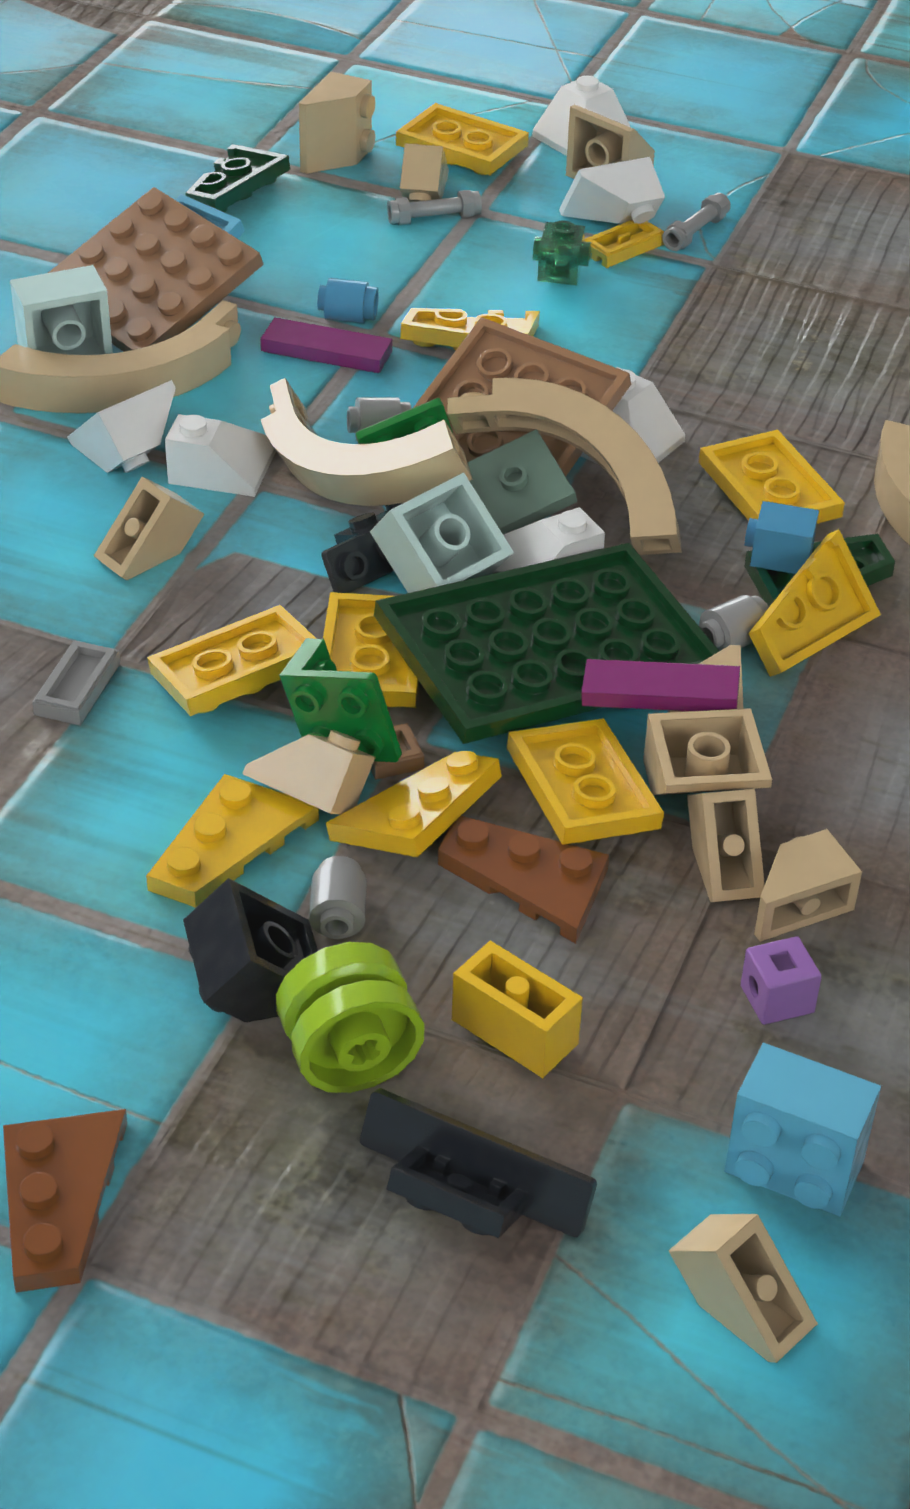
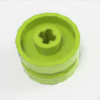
(349, 1017)

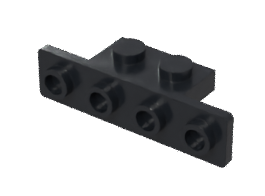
(356, 556)
(471, 1172)

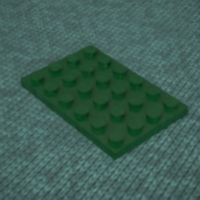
(518, 640)

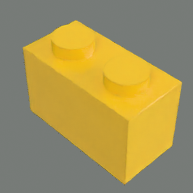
(516, 1008)

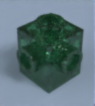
(561, 252)

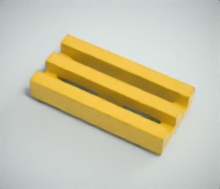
(624, 242)

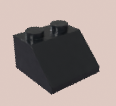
(245, 950)

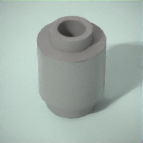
(373, 410)
(732, 621)
(338, 898)

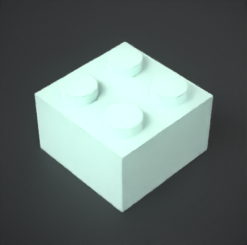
(63, 312)
(441, 537)

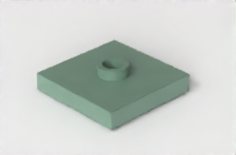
(521, 482)

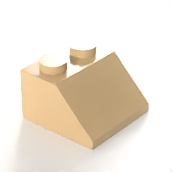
(336, 123)
(601, 141)
(704, 752)

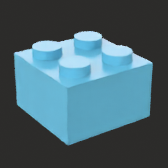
(801, 1128)

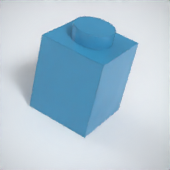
(781, 536)

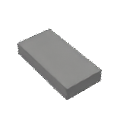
(76, 682)

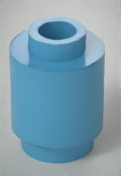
(348, 300)

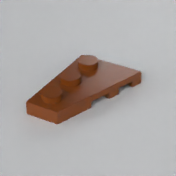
(527, 868)
(55, 1193)

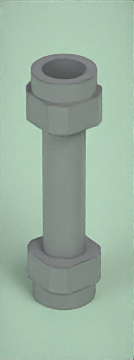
(466, 204)
(680, 233)

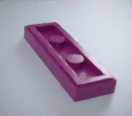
(326, 345)
(660, 685)

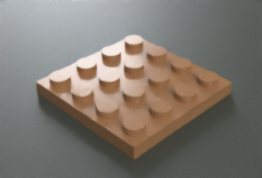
(162, 268)
(506, 353)

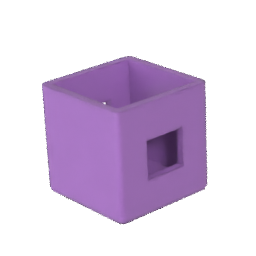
(773, 983)

